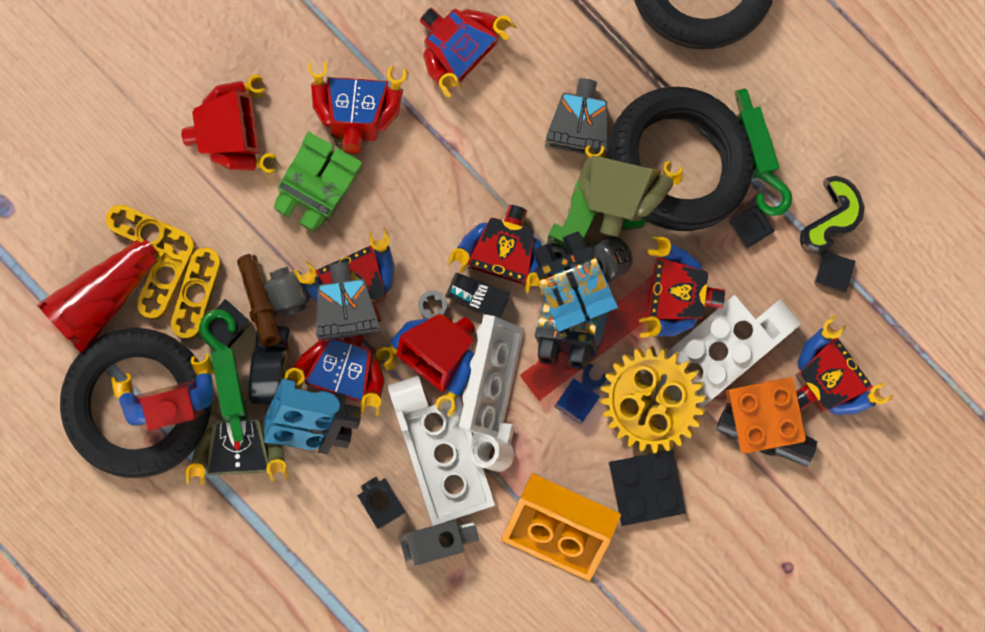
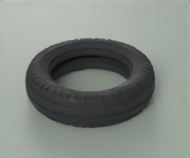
(699, 32)
(718, 123)
(77, 394)

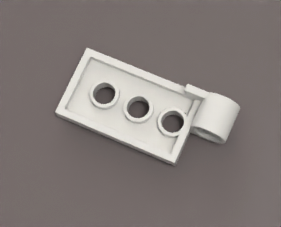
(719, 327)
(489, 393)
(411, 412)

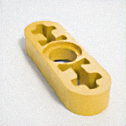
(194, 267)

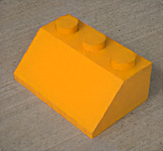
(561, 527)

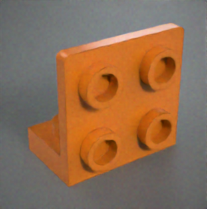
(766, 415)

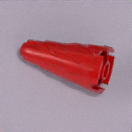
(97, 295)

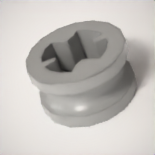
(439, 297)

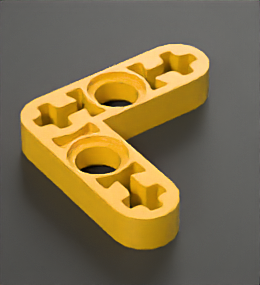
(165, 257)

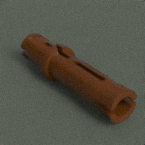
(262, 311)

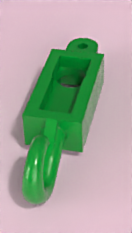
(763, 153)
(225, 373)

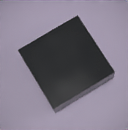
(751, 226)
(834, 271)

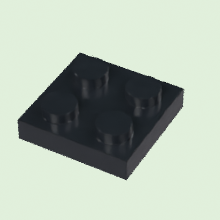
(647, 487)

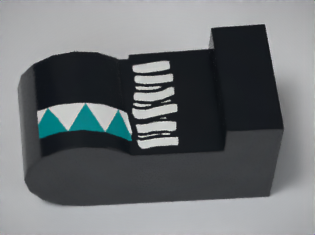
(477, 295)

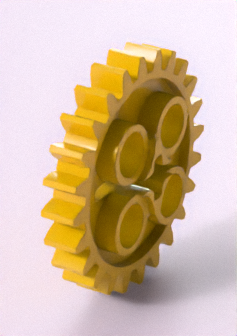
(679, 414)

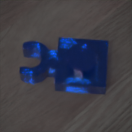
(579, 397)

